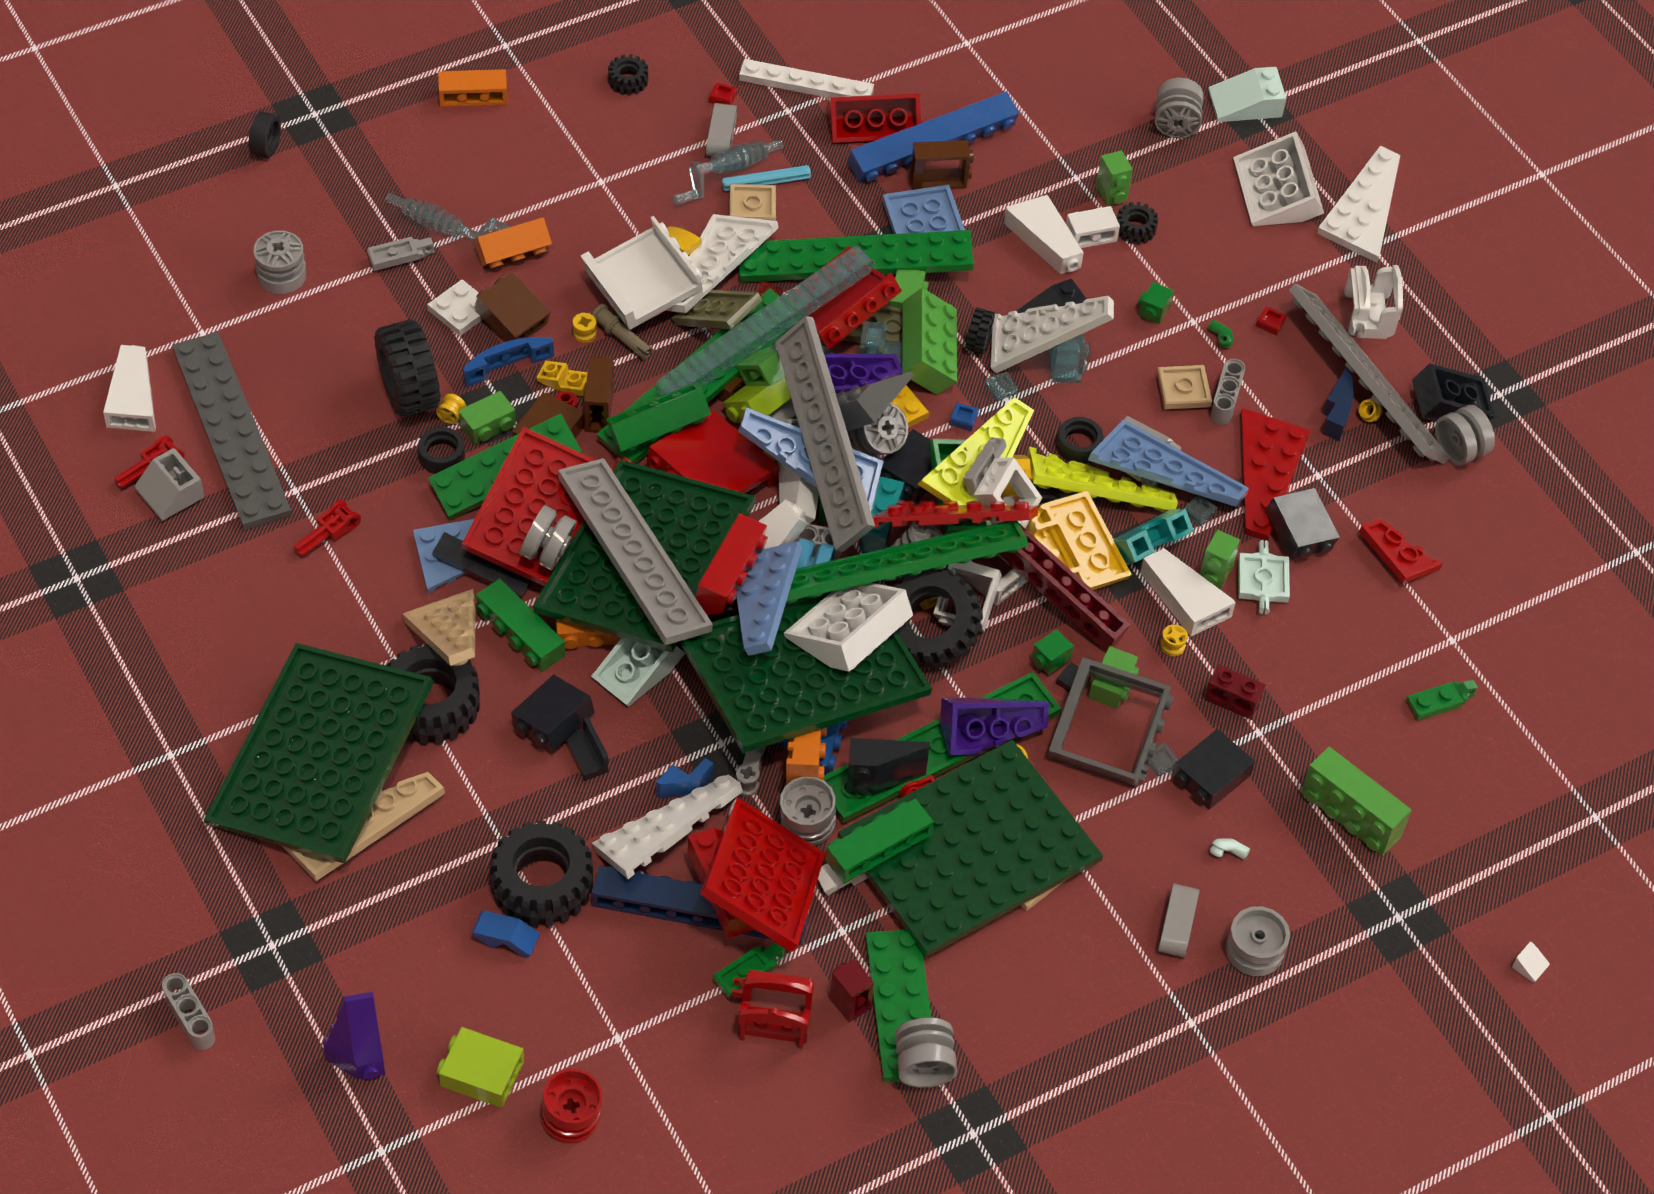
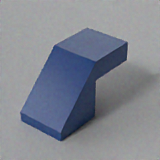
(678, 783)
(501, 929)

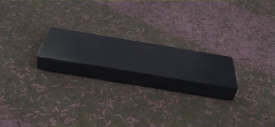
(450, 551)

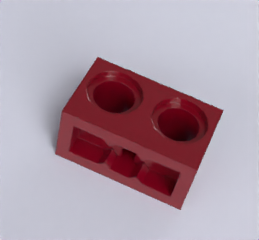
(1235, 692)

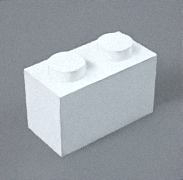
(1093, 226)

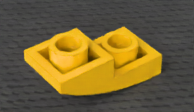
(687, 241)
(561, 378)

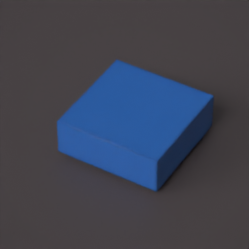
(964, 416)

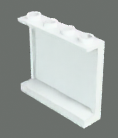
(644, 275)

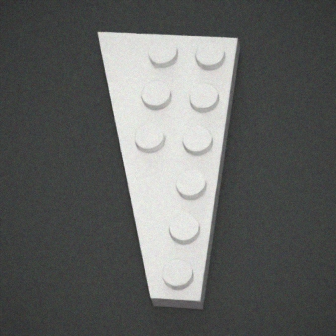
(1363, 210)
(723, 247)
(1041, 328)
(663, 827)

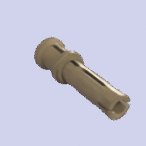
(614, 326)

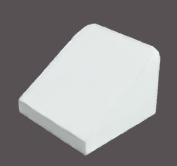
(1531, 963)

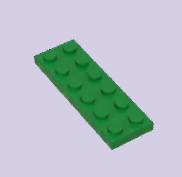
(469, 481)
(898, 990)

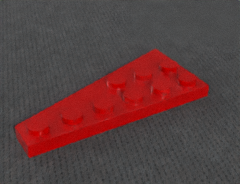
(1268, 465)
(951, 513)

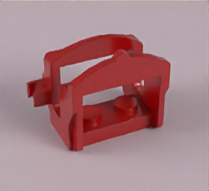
(770, 1021)

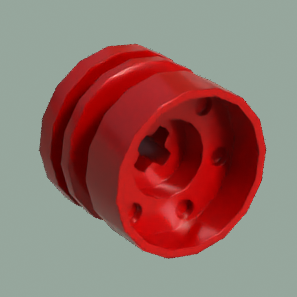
(575, 1092)

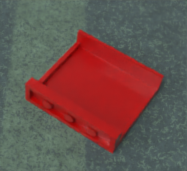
(853, 306)
(714, 455)

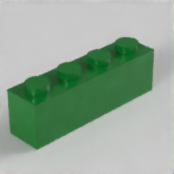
(658, 417)
(520, 625)
(879, 840)

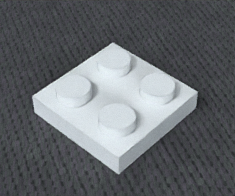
(457, 308)

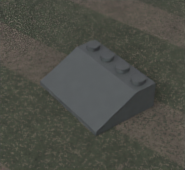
(867, 403)

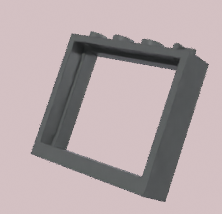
(1123, 678)

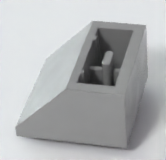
(169, 485)

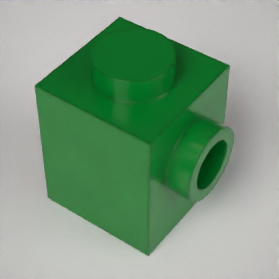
(1155, 302)
(1052, 652)

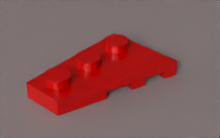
(1400, 556)

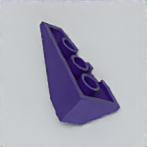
(861, 369)
(981, 722)
(355, 1038)

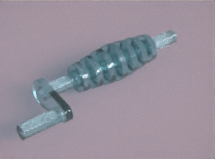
(732, 159)
(439, 219)

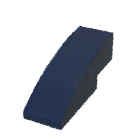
(1339, 406)

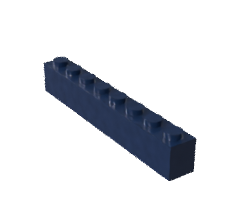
(659, 899)

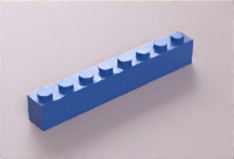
(967, 123)

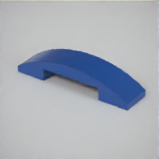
(506, 353)

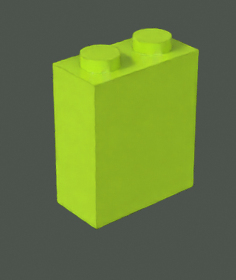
(758, 398)
(480, 1067)

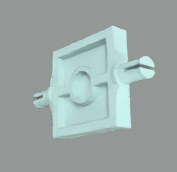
(1263, 577)

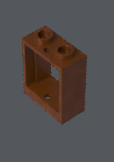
(938, 151)

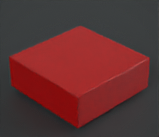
(723, 94)
(1271, 320)

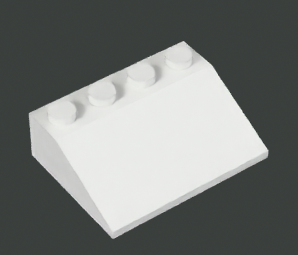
(1278, 182)
(851, 624)

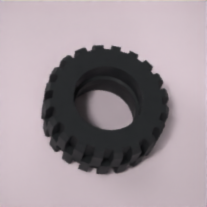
(407, 367)
(964, 628)
(451, 715)
(536, 844)

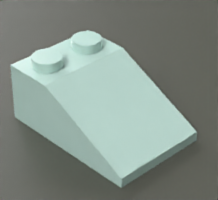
(1249, 96)
(635, 669)

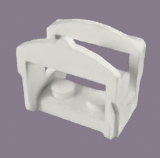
(1370, 314)

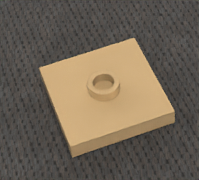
(753, 201)
(1184, 387)

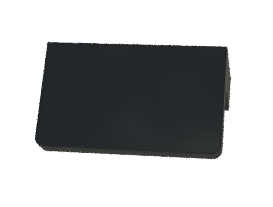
(588, 751)

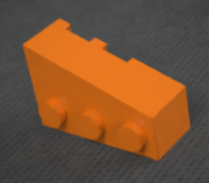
(805, 756)

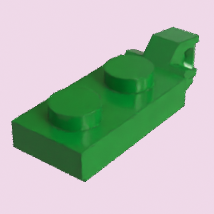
(1440, 699)
(756, 959)

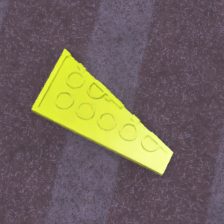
(1079, 477)
(947, 478)

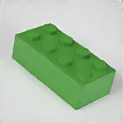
(929, 341)
(1355, 801)

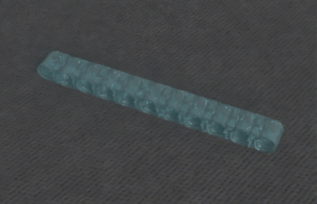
(769, 322)

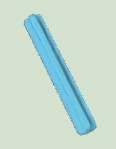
(769, 177)

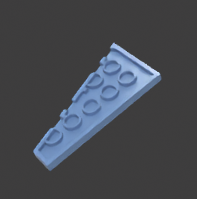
(1146, 456)

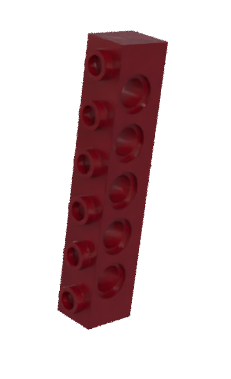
(1068, 592)

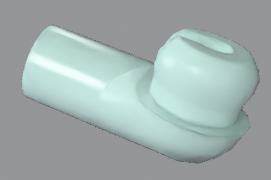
(1230, 845)

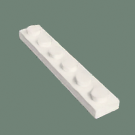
(802, 80)

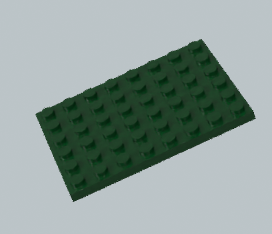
(687, 521)
(790, 690)
(319, 752)
(991, 848)

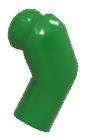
(1224, 334)

